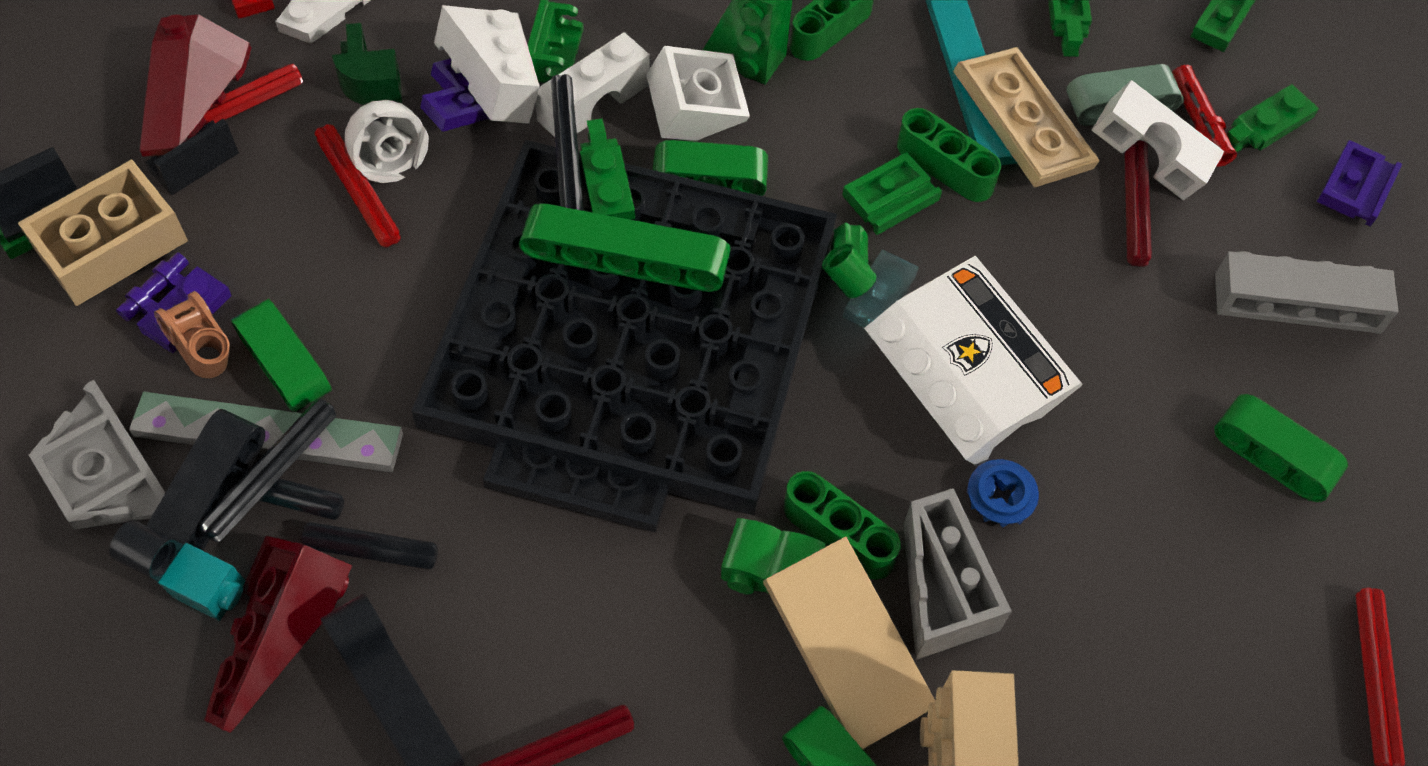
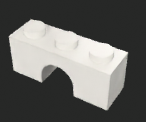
(612, 69)
(1183, 152)

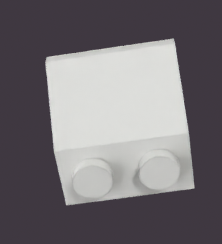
(695, 93)

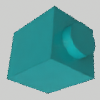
(203, 582)

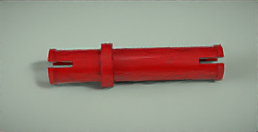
(1189, 84)

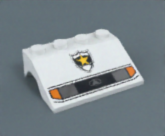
(972, 358)

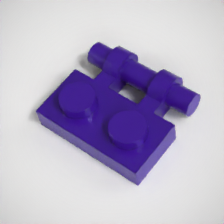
(167, 273)

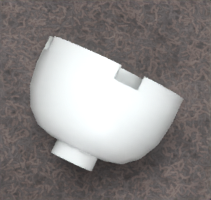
(385, 140)

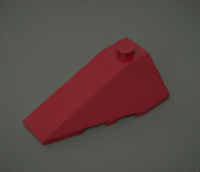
(186, 76)
(288, 596)

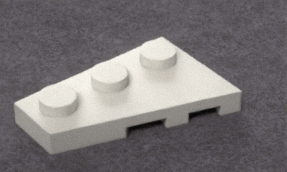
(313, 18)

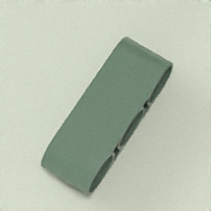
(1093, 91)

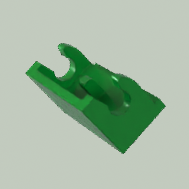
(554, 39)

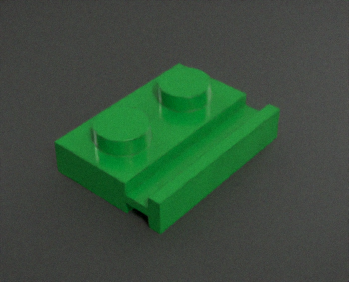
(891, 193)

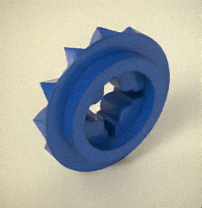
(1006, 476)

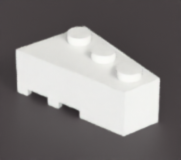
(493, 58)

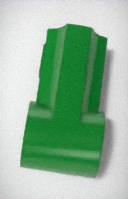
(848, 261)

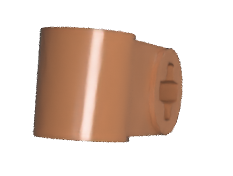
(189, 329)

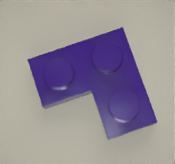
(454, 104)

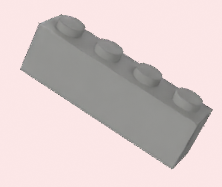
(1306, 292)

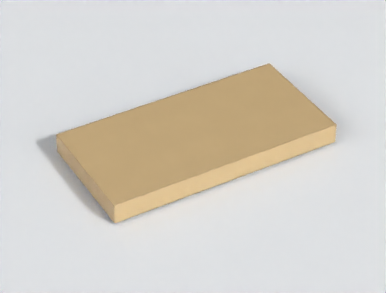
(1026, 116)
(849, 643)

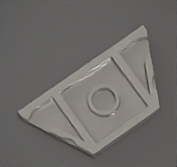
(96, 466)

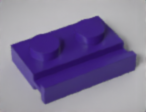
(1359, 183)

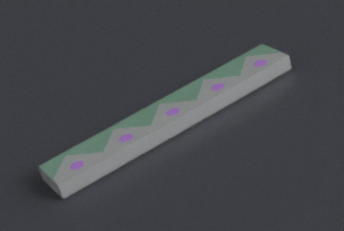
(341, 442)

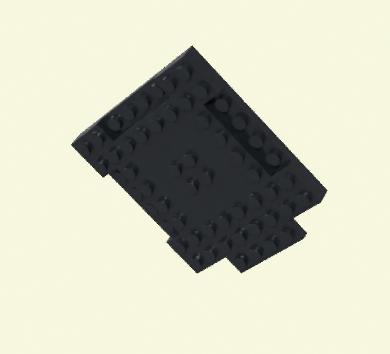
(621, 383)

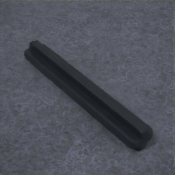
(566, 142)
(267, 470)

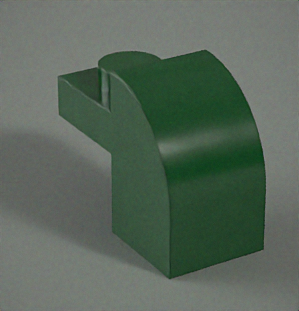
(364, 73)

